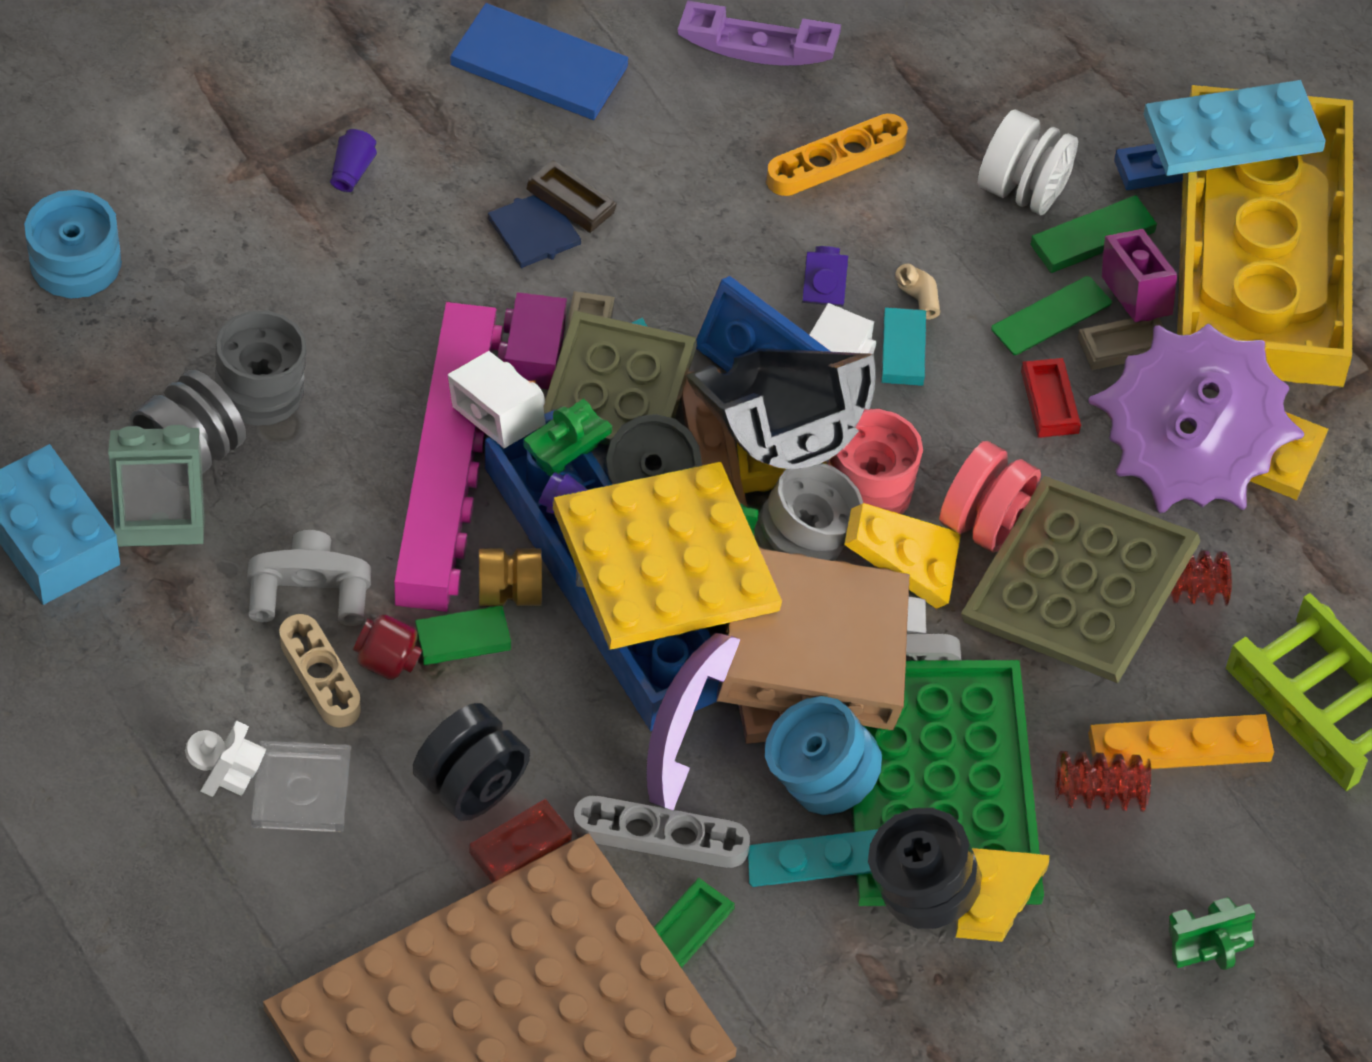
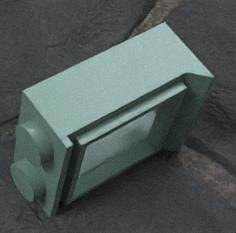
(157, 486)

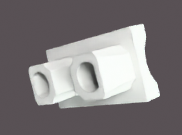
(230, 760)

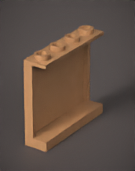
(833, 638)

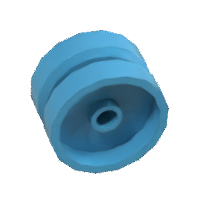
(73, 244)
(823, 755)

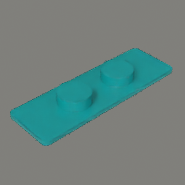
(809, 858)

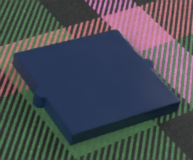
(533, 230)

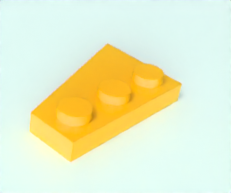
(906, 547)

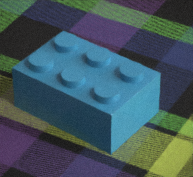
(52, 526)

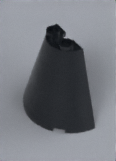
(789, 403)

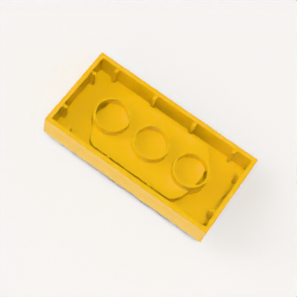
(1274, 252)

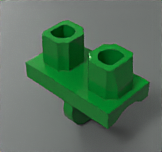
(567, 436)
(1214, 936)

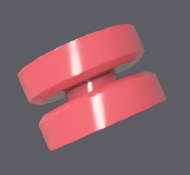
(989, 495)

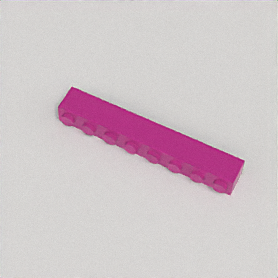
(444, 469)

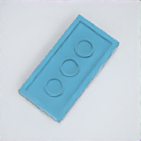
(1234, 127)

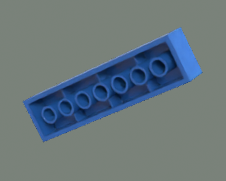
(641, 668)

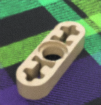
(320, 688)

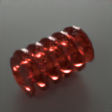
(1205, 577)
(1103, 779)

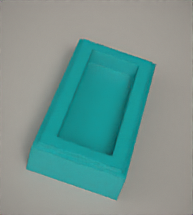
(903, 346)

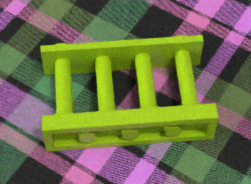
(1285, 698)

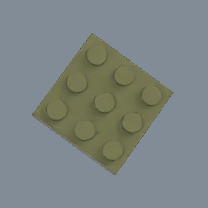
(620, 369)

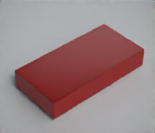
(1050, 397)

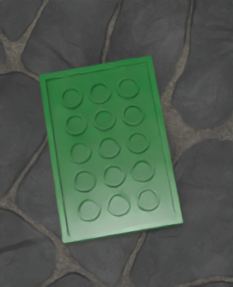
(958, 752)

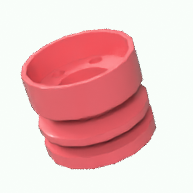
(882, 459)

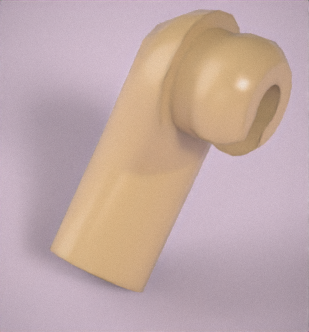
(921, 287)

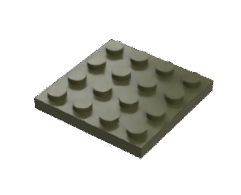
(1081, 578)

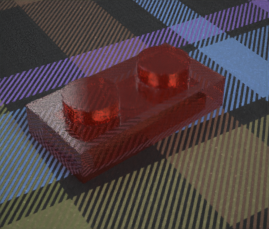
(520, 841)

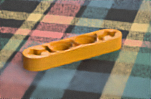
(840, 159)

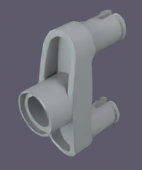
(308, 565)

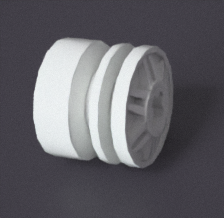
(1023, 160)

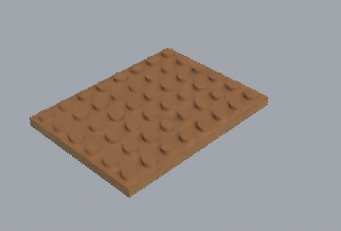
(516, 972)

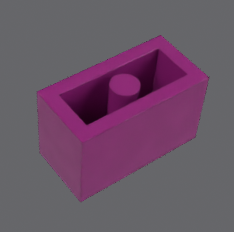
(1139, 275)
(535, 336)

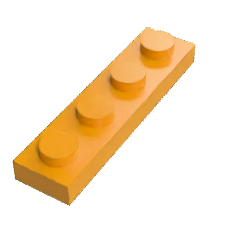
(1187, 741)

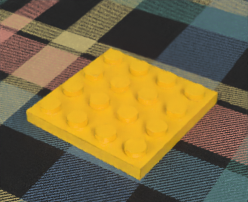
(666, 555)

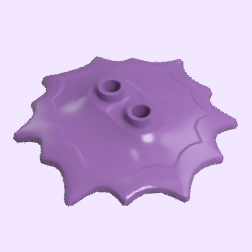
(1232, 431)

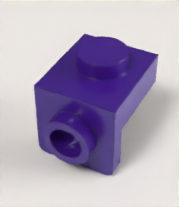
(825, 276)

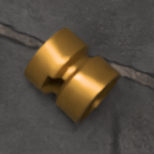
(510, 577)

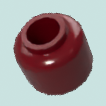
(387, 647)

